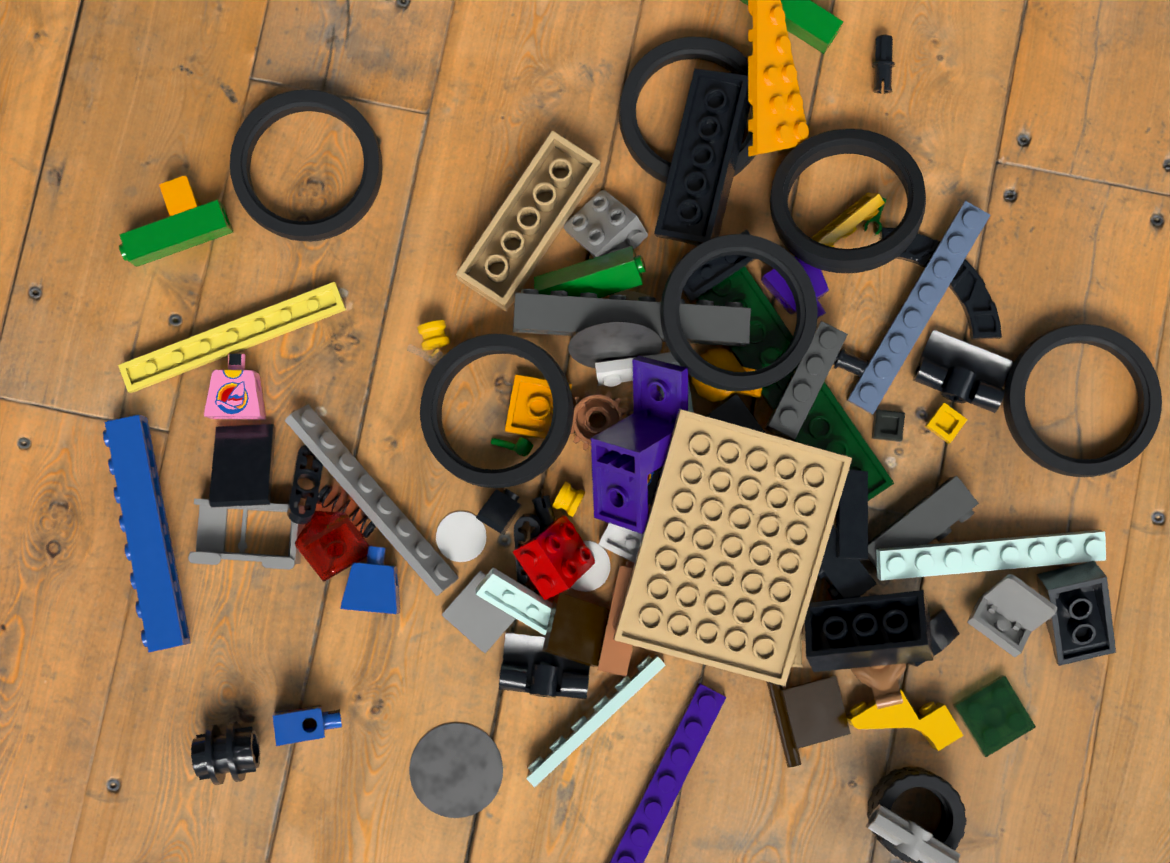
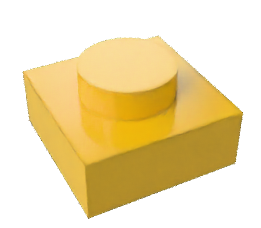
(946, 423)

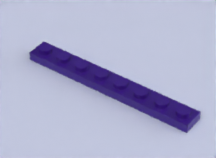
(669, 776)

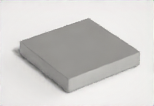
(477, 617)

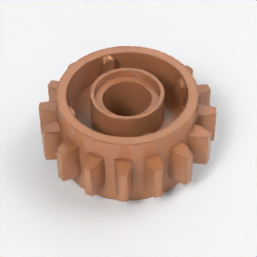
(594, 405)

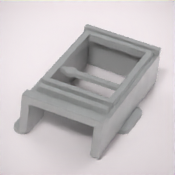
(212, 537)

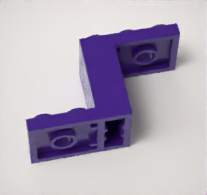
(637, 444)

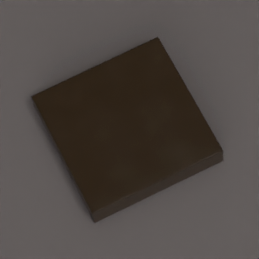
(576, 630)
(814, 712)

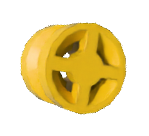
(433, 335)
(569, 499)

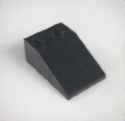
(1083, 614)

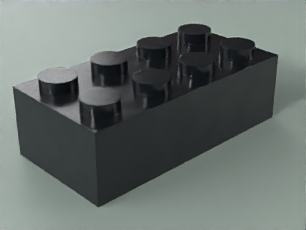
(868, 631)

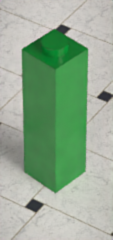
(810, 23)
(175, 233)
(598, 275)

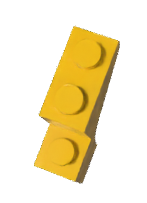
(933, 721)

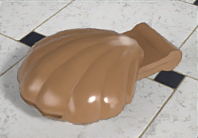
(883, 682)

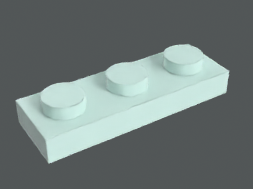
(515, 600)

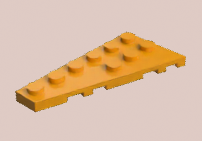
(773, 83)

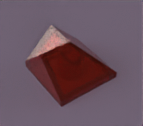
(331, 543)

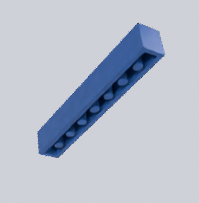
(146, 533)

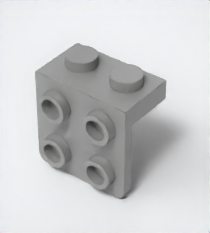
(605, 226)
(1010, 613)

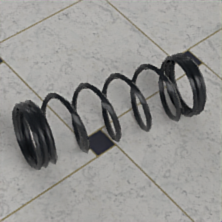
(322, 495)

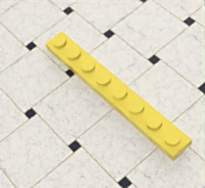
(232, 337)

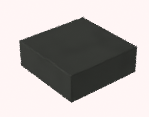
(888, 425)

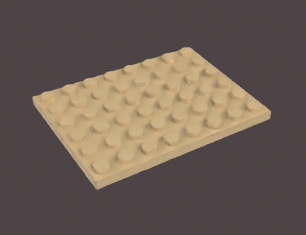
(732, 547)

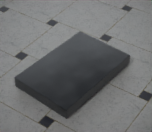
(242, 465)

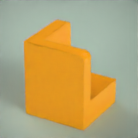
(178, 195)

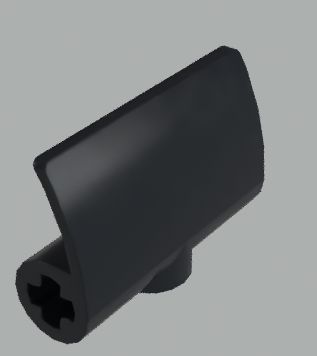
(963, 371)
(538, 672)

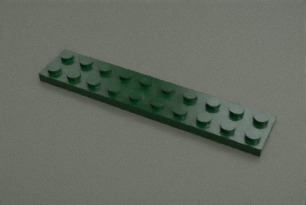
(827, 422)

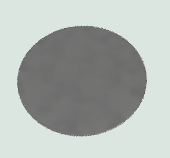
(613, 342)
(456, 770)

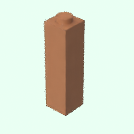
(615, 654)

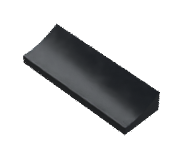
(704, 157)

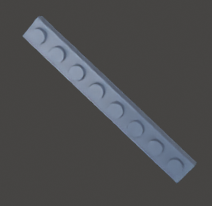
(918, 307)

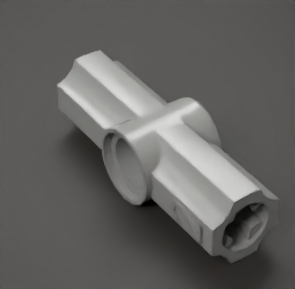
(910, 837)

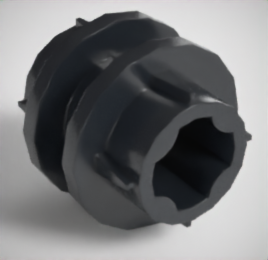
(219, 753)

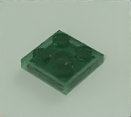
(994, 716)

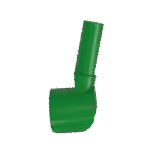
(876, 219)
(522, 446)

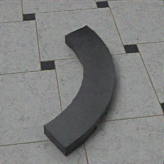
(966, 285)

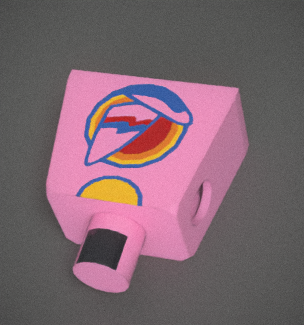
(235, 392)

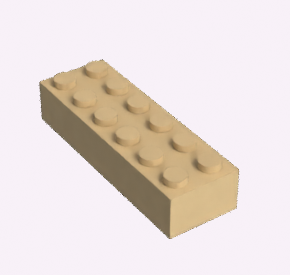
(529, 221)

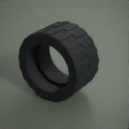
(953, 810)

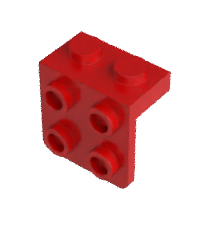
(555, 558)

